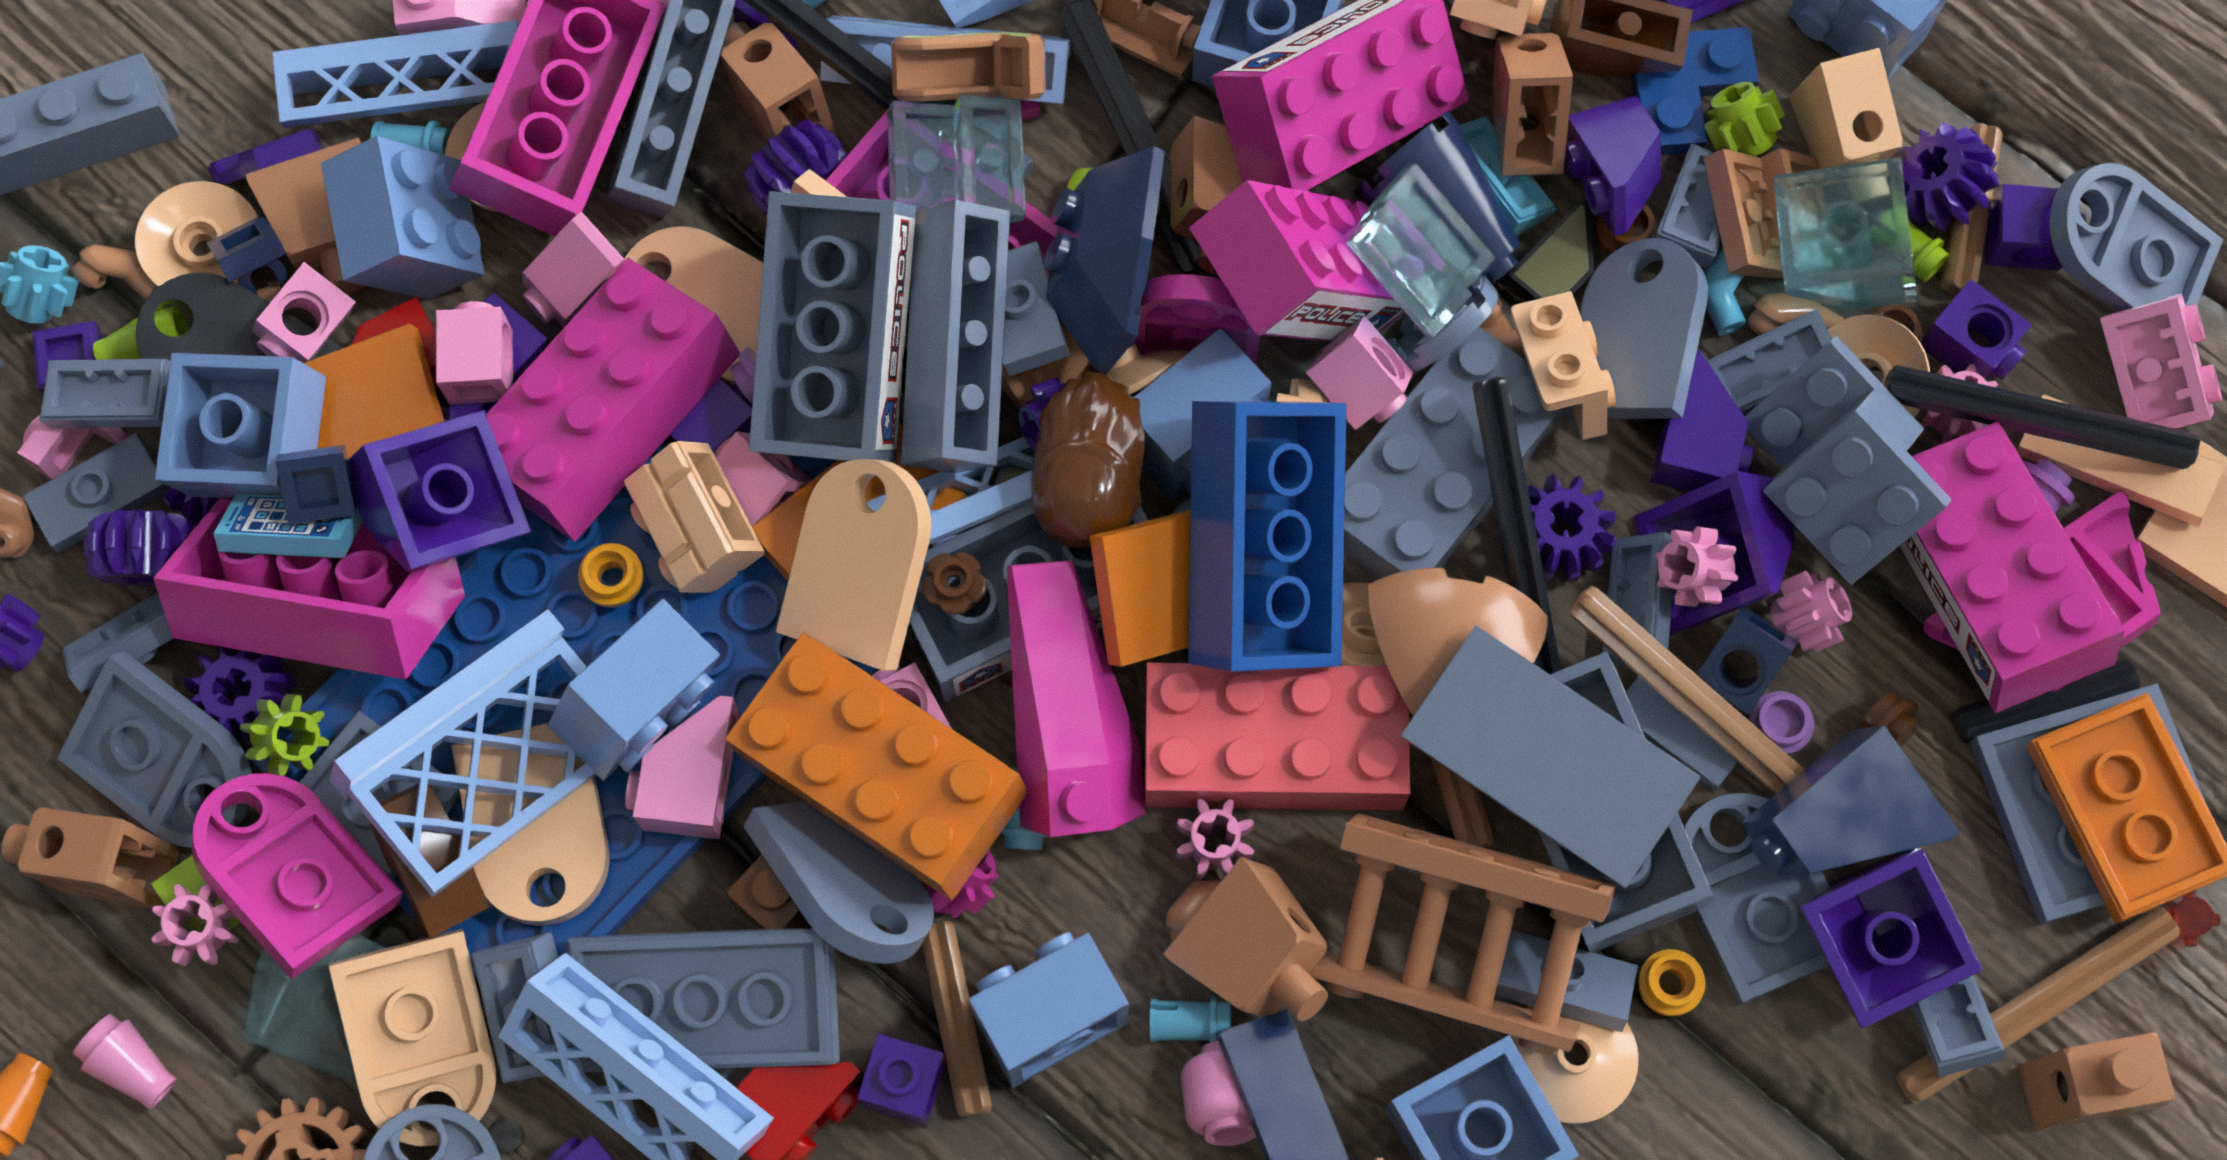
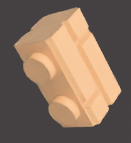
(692, 518)

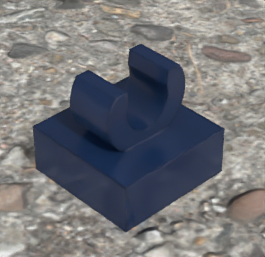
(247, 249)
(316, 484)

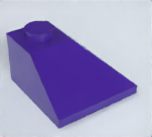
(437, 492)
(1743, 520)
(1890, 936)

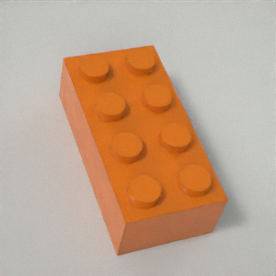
(878, 765)

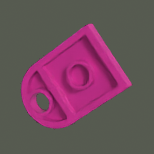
(1186, 310)
(291, 874)

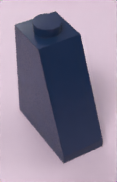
(1848, 809)

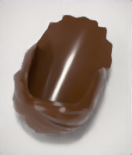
(1087, 460)

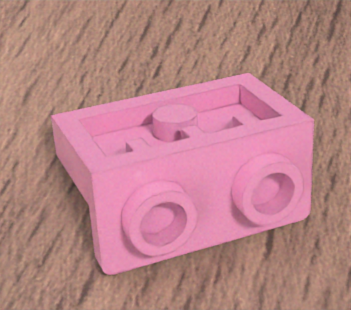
(2160, 363)

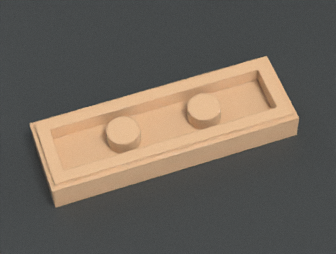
(2157, 486)

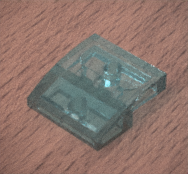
(957, 153)
(1420, 250)

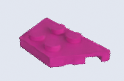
(2115, 562)

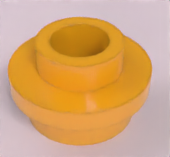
(604, 558)
(1688, 972)

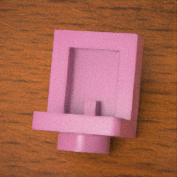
(55, 449)

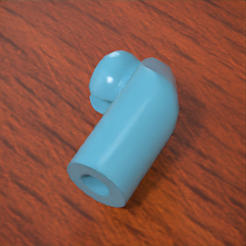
(1721, 301)

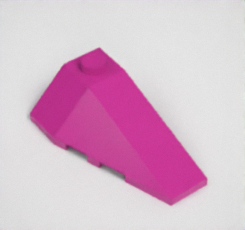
(1069, 714)

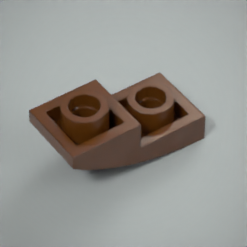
(456, 901)

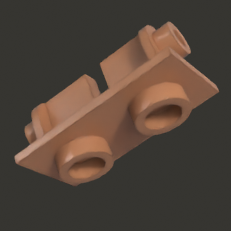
(1150, 33)

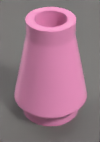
(123, 1060)

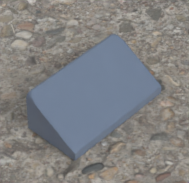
(501, 978)

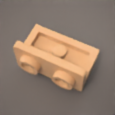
(1490, 16)
(1564, 361)

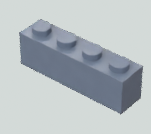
(669, 105)
(82, 122)
(955, 337)

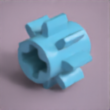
(36, 284)

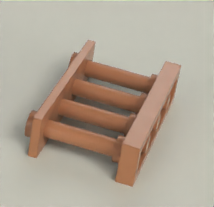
(1508, 885)

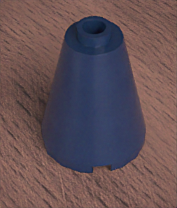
(1459, 177)

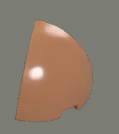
(1428, 616)

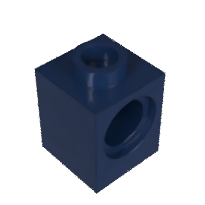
(1764, 642)

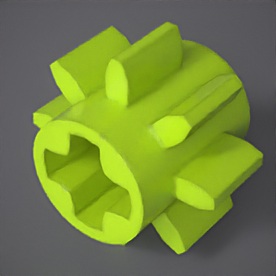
(1744, 119)
(304, 734)

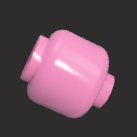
(1212, 1099)

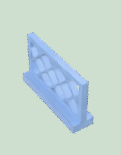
(439, 719)

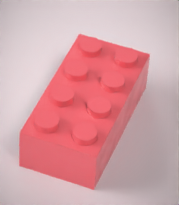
(1275, 738)

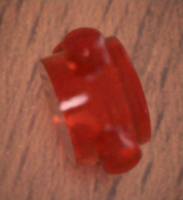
(2193, 918)

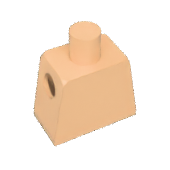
(1848, 111)

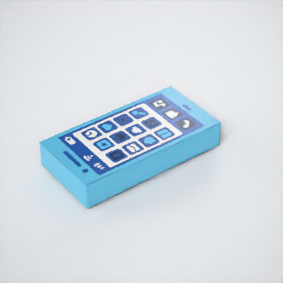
(261, 527)

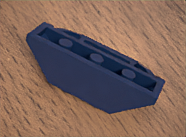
(1105, 254)

